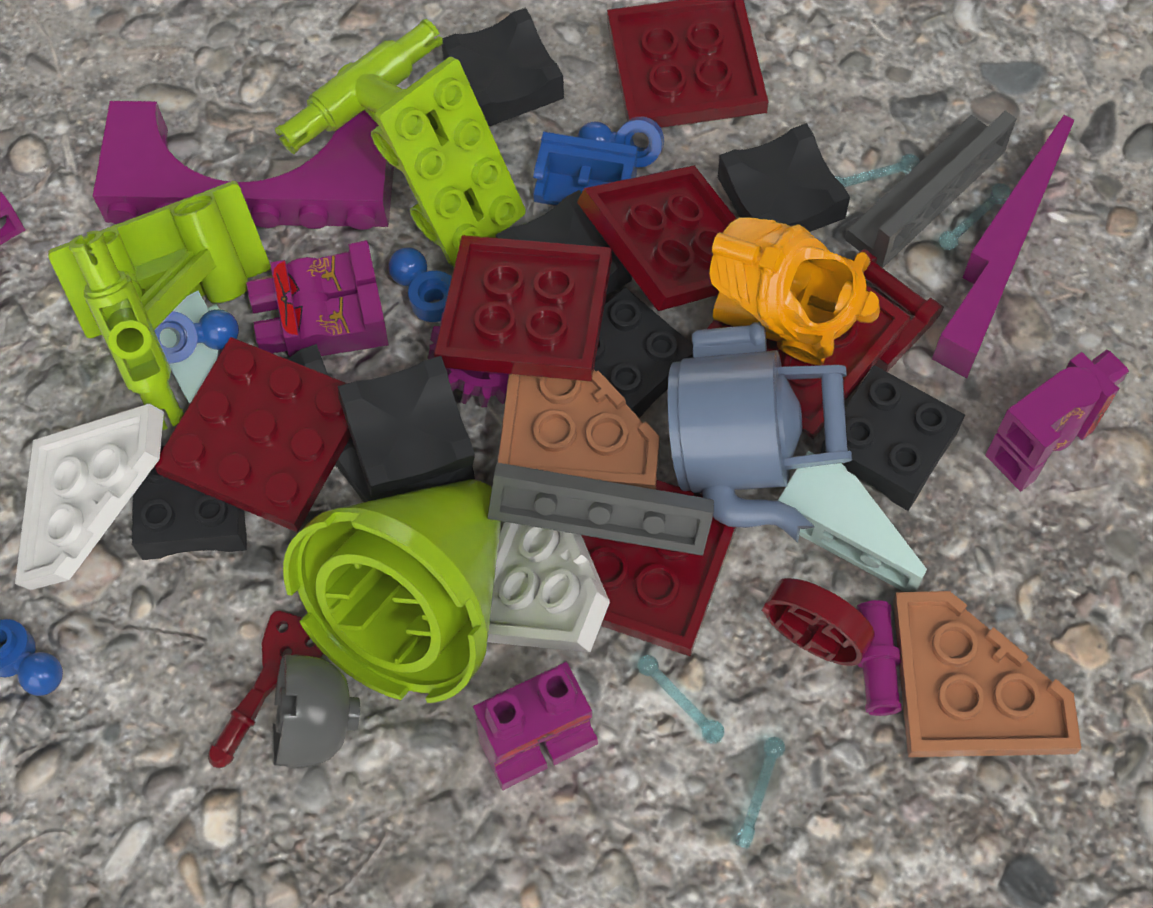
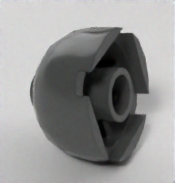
(311, 712)

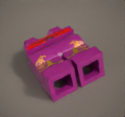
(320, 303)
(1054, 415)
(537, 711)

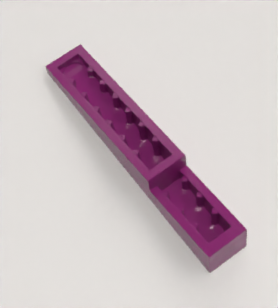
(996, 256)

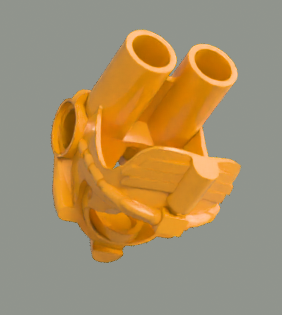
(789, 286)

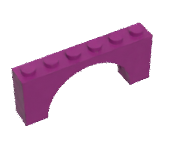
(337, 187)

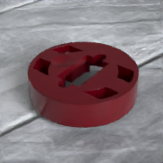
(819, 621)

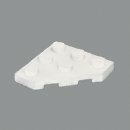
(80, 487)
(545, 590)

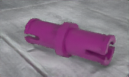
(880, 661)

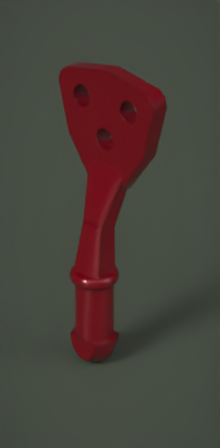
(243, 716)

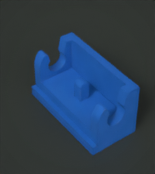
(578, 163)

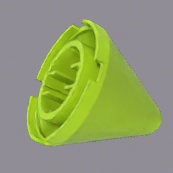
(401, 587)

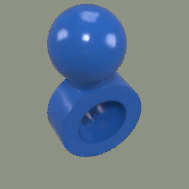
(645, 156)
(409, 269)
(211, 330)
(36, 672)

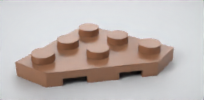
(577, 431)
(973, 687)

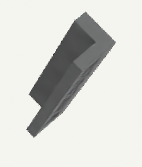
(930, 187)
(600, 509)

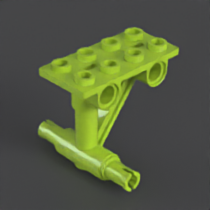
(426, 132)
(143, 268)

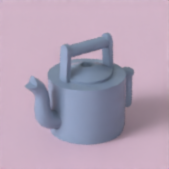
(741, 422)

